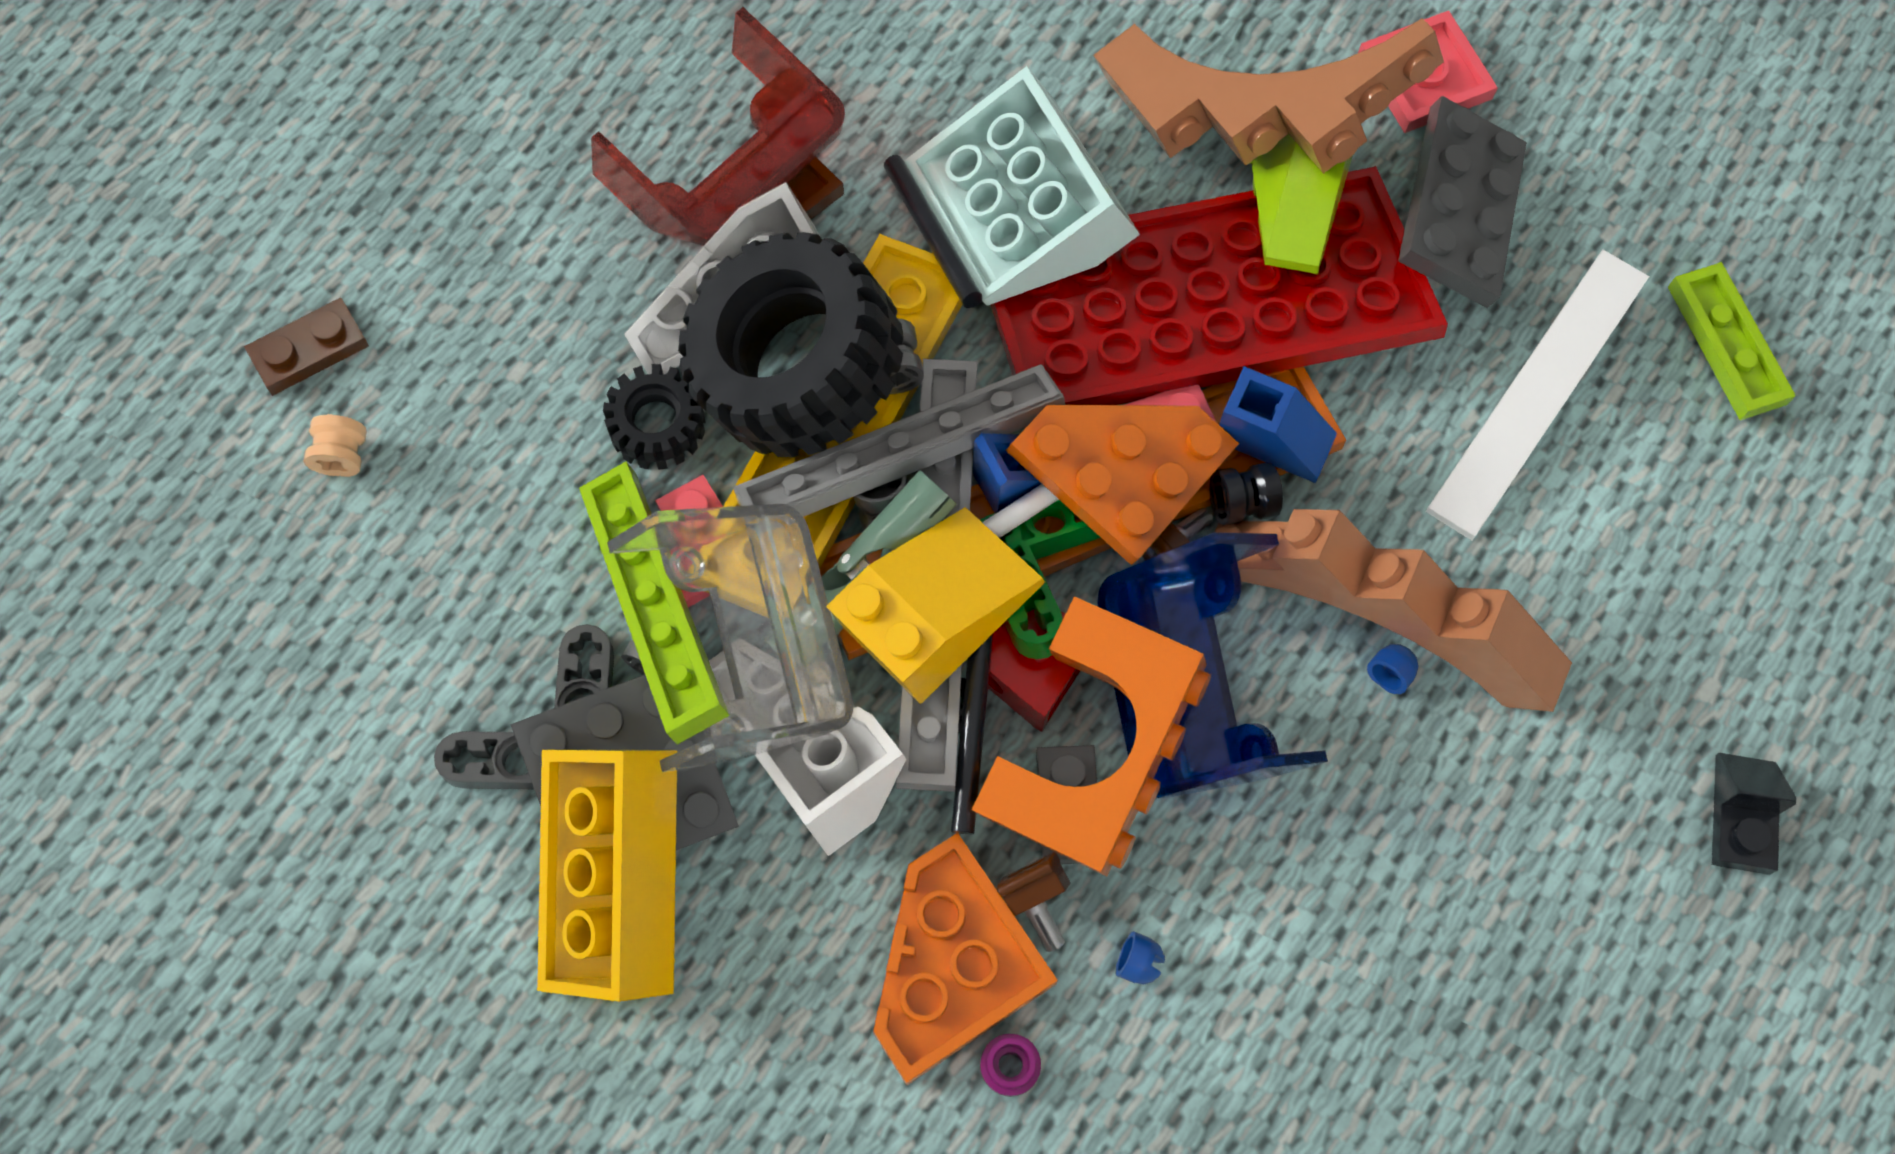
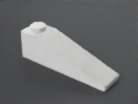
(658, 329)
(833, 779)

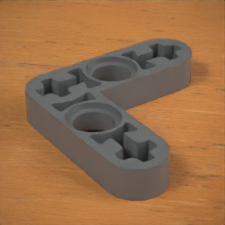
(478, 743)

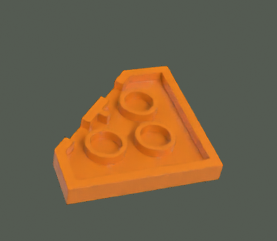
(1123, 465)
(952, 962)

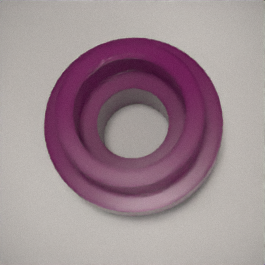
(1021, 1048)

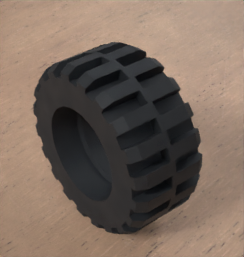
(754, 301)

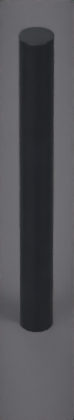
(933, 232)
(971, 739)

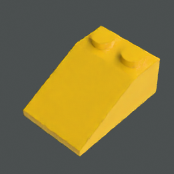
(935, 601)

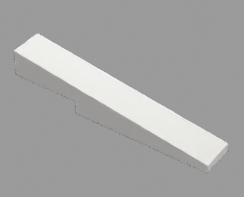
(1537, 395)

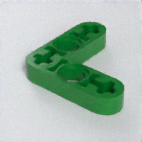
(1032, 545)

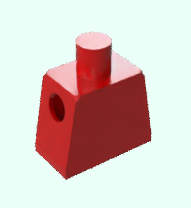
(1027, 684)

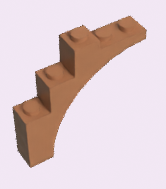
(1255, 111)
(1408, 593)

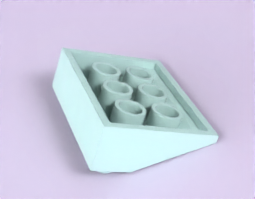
(1019, 192)

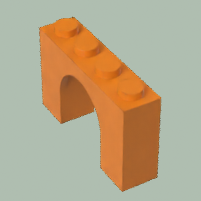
(1094, 820)

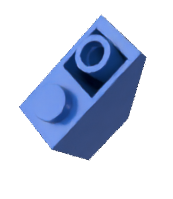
(1277, 425)

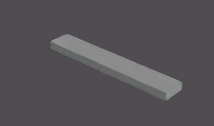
(904, 445)

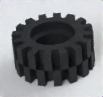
(657, 446)

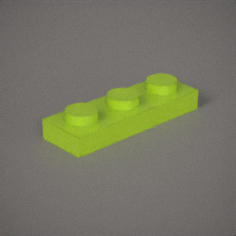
(1731, 341)

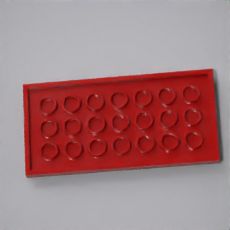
(1200, 303)

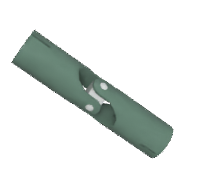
(910, 513)

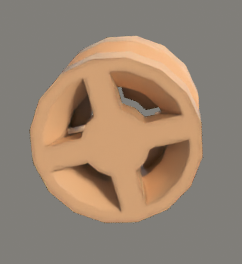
(335, 445)

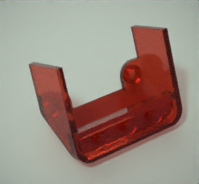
(794, 124)

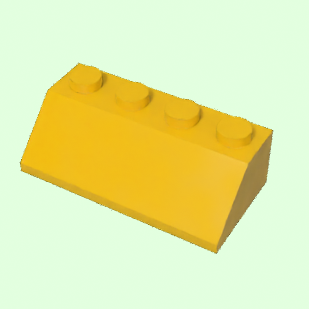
(607, 874)

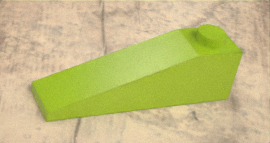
(1295, 205)

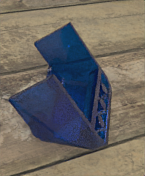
(1179, 598)

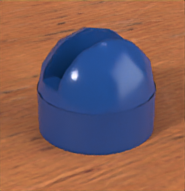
(1393, 668)
(1137, 959)

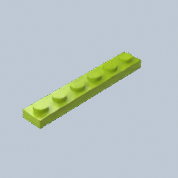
(654, 611)

